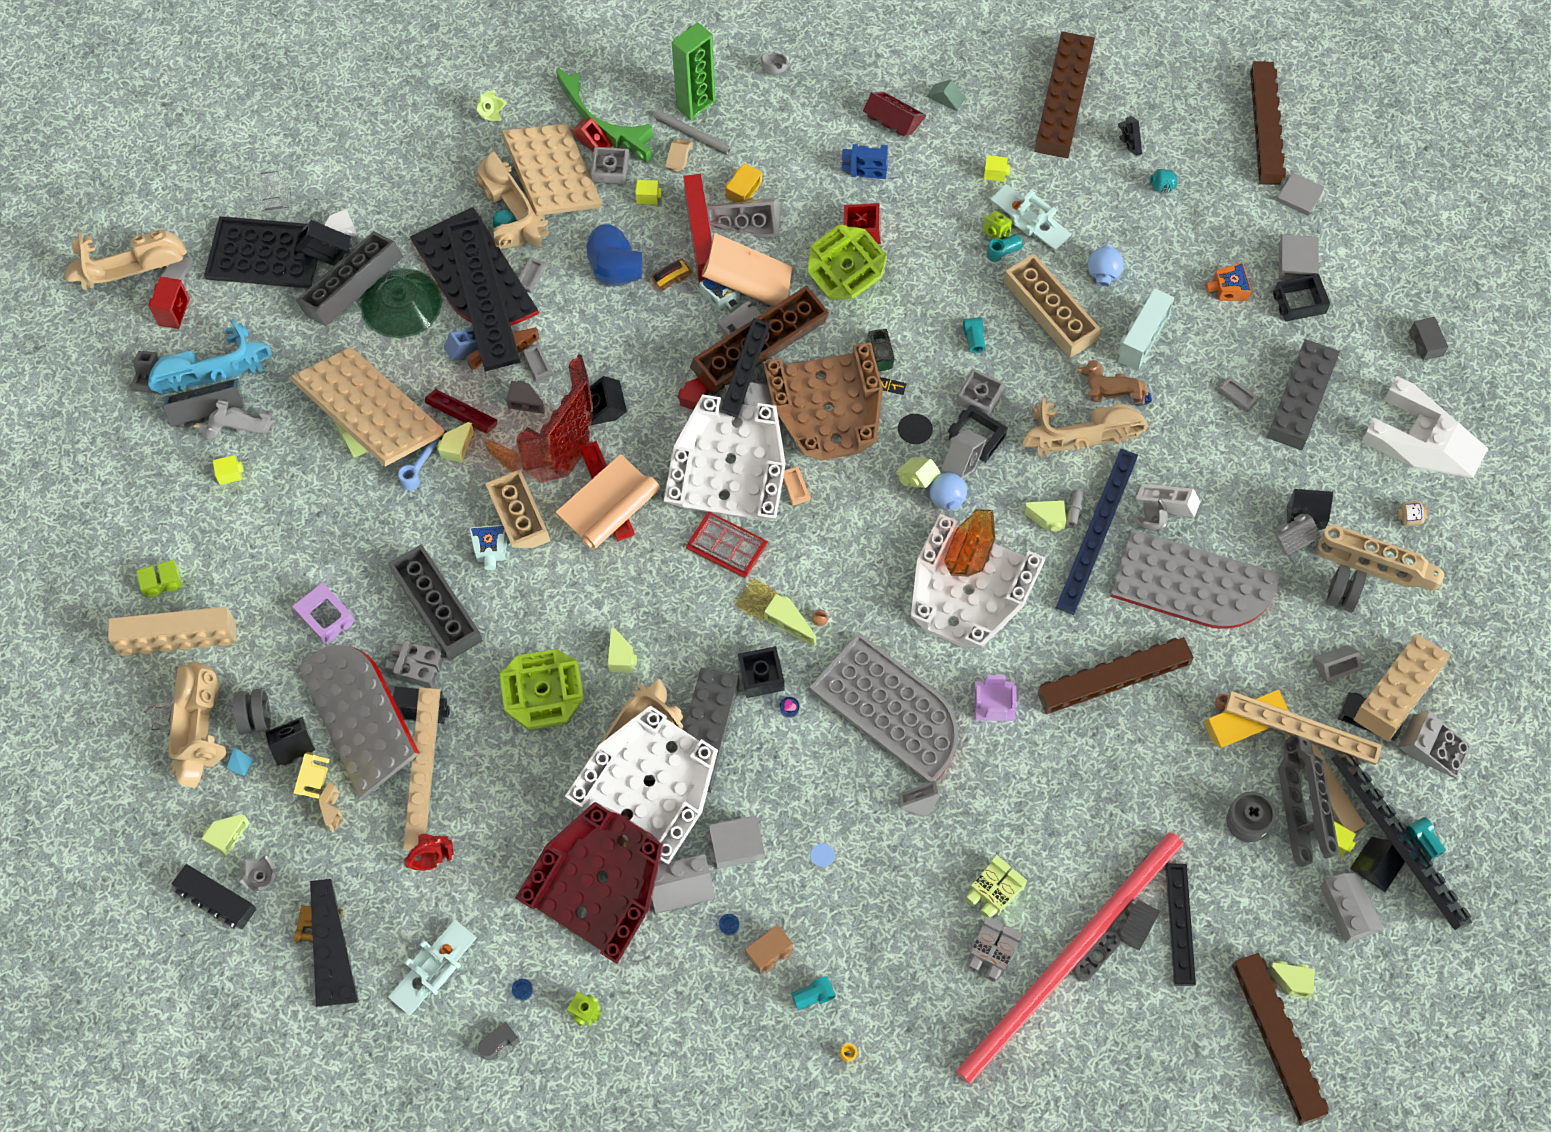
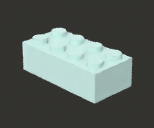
(1145, 329)

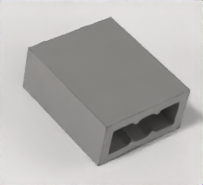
(1298, 256)
(735, 842)

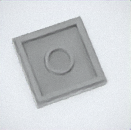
(1300, 194)

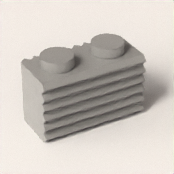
(1297, 533)

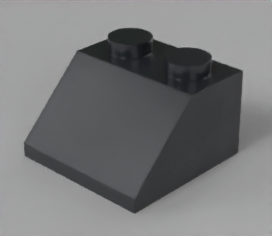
(607, 400)
(1313, 503)
(289, 741)

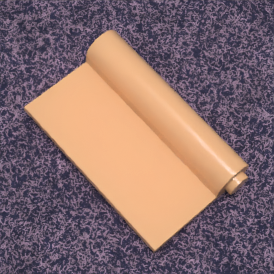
(747, 271)
(607, 501)

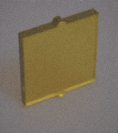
(756, 599)

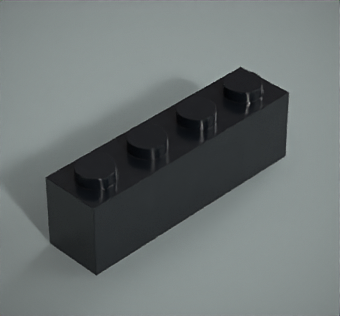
(213, 896)

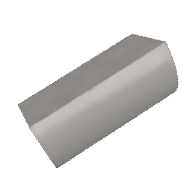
(1338, 663)

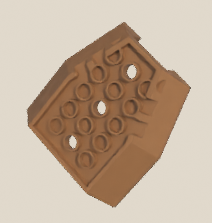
(849, 386)

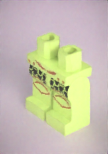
(989, 891)

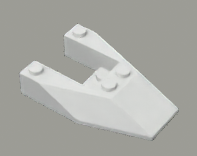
(1435, 439)

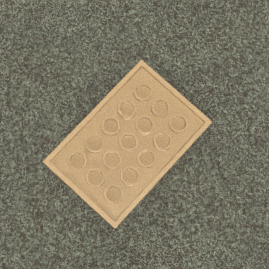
(551, 169)

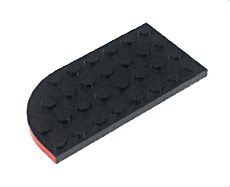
(437, 253)

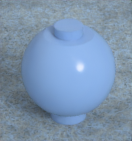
(1105, 265)
(948, 491)

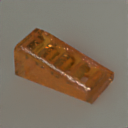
(506, 456)

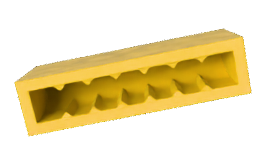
(1229, 728)

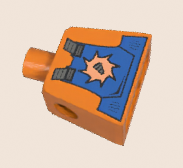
(1230, 284)

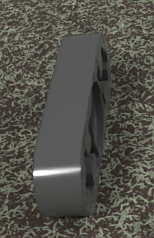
(1083, 963)

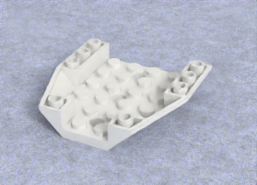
(700, 466)
(997, 593)
(638, 750)

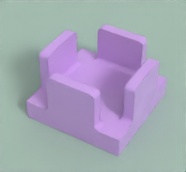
(995, 699)

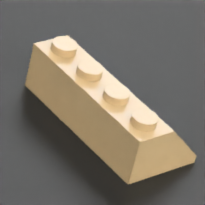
(518, 511)

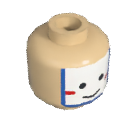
(1412, 513)

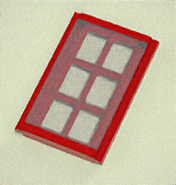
(727, 544)

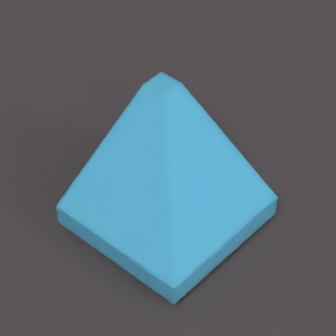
(239, 762)

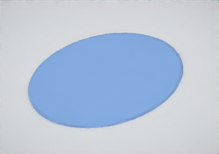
(822, 855)

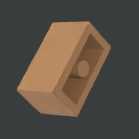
(769, 949)

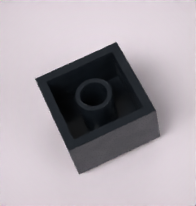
(761, 672)

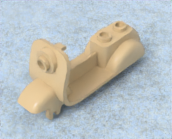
(500, 185)
(148, 253)
(1107, 425)
(653, 696)
(189, 739)

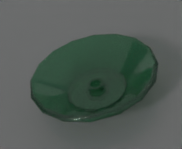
(405, 314)

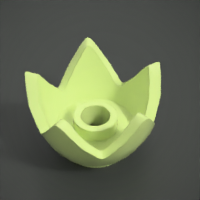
(494, 105)

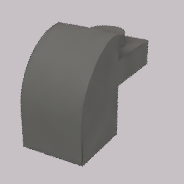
(143, 364)

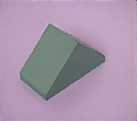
(947, 94)

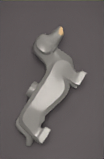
(234, 418)

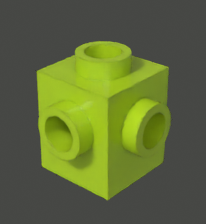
(997, 225)
(581, 1003)

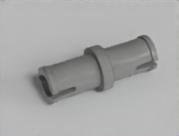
(1074, 508)

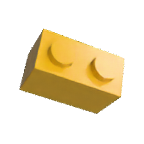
(743, 184)

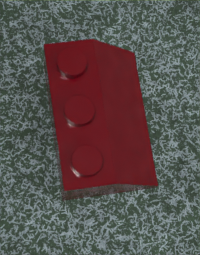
(893, 113)

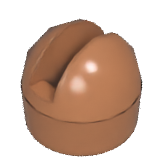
(819, 620)
(1221, 697)

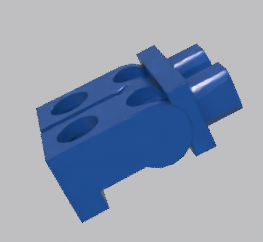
(865, 161)

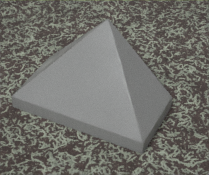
(920, 799)

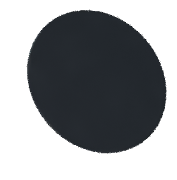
(915, 428)

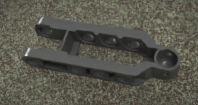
(1294, 760)

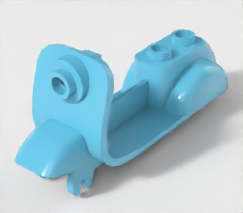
(184, 370)

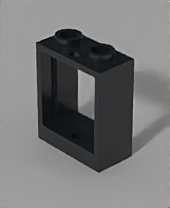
(308, 244)
(1318, 293)
(999, 429)
(407, 702)

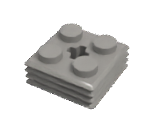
(610, 165)
(977, 383)

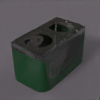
(882, 363)

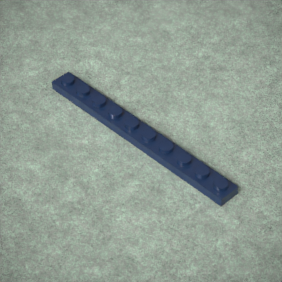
(1097, 532)

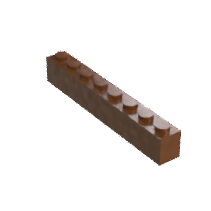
(1266, 123)
(1114, 675)
(1280, 1039)

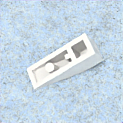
(1176, 499)

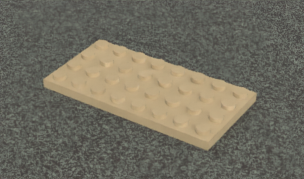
(368, 406)

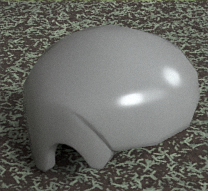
(774, 63)

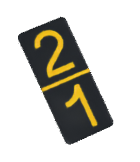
(893, 386)

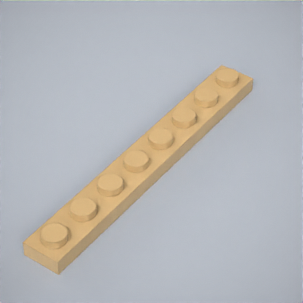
(1304, 727)
(422, 766)

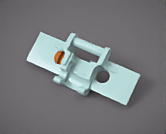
(1026, 220)
(426, 964)

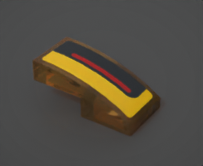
(671, 273)

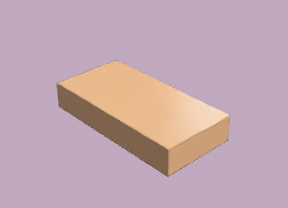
(795, 486)

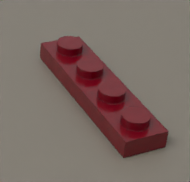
(461, 411)

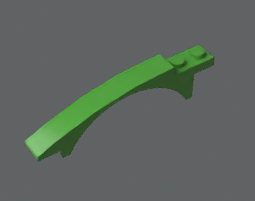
(630, 138)

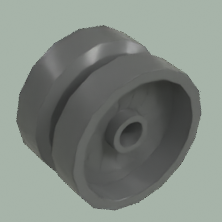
(1343, 587)
(252, 711)
(1251, 816)

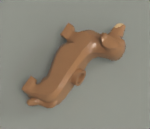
(1112, 386)

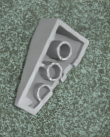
(752, 216)

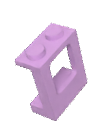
(314, 599)

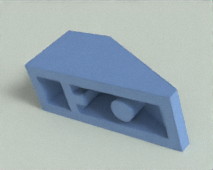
(461, 344)

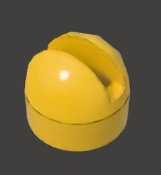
(845, 1049)

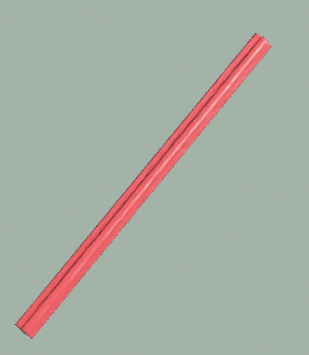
(1068, 958)

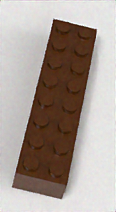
(1064, 95)
(789, 322)

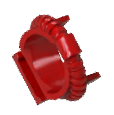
(431, 850)

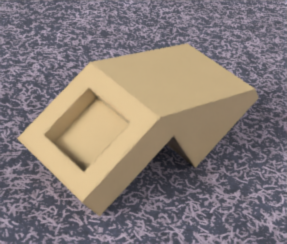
(678, 154)
(331, 815)

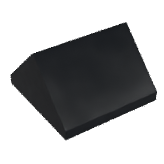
(1378, 863)

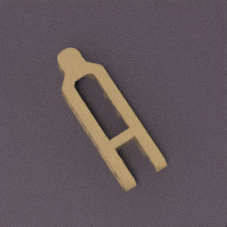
(1352, 546)

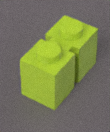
(150, 582)

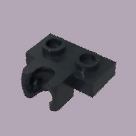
(1131, 135)

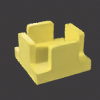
(311, 775)

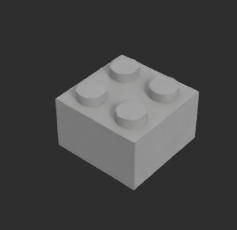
(963, 453)

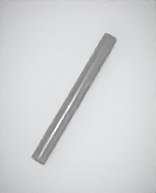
(692, 132)

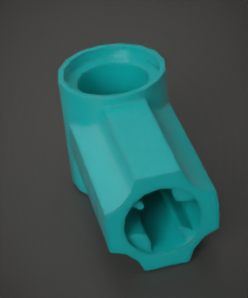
(1002, 247)
(974, 330)
(1423, 832)
(818, 991)

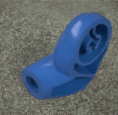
(613, 257)

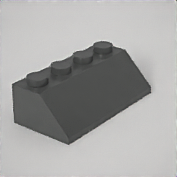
(201, 402)

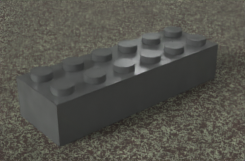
(349, 278)
(1303, 394)
(435, 602)
(712, 710)

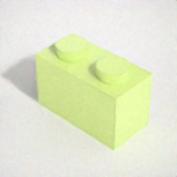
(918, 472)

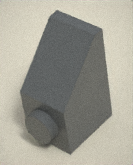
(524, 398)

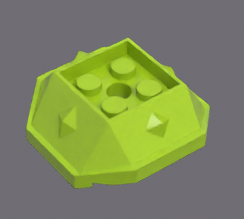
(843, 247)
(536, 671)

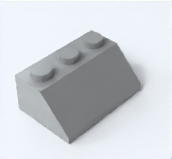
(682, 884)
(1351, 906)

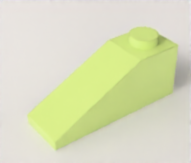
(786, 616)

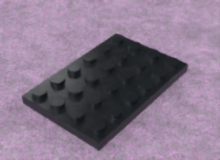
(259, 253)

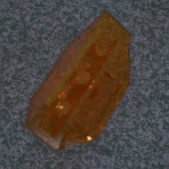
(971, 544)

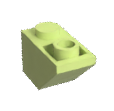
(1294, 980)

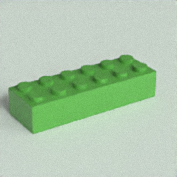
(693, 70)

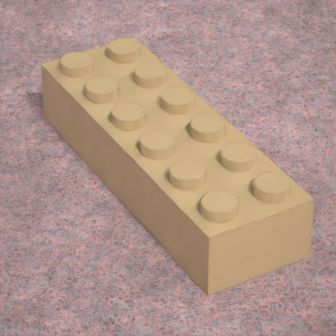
(1052, 305)
(172, 631)
(1401, 687)

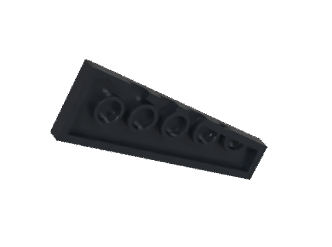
(331, 961)

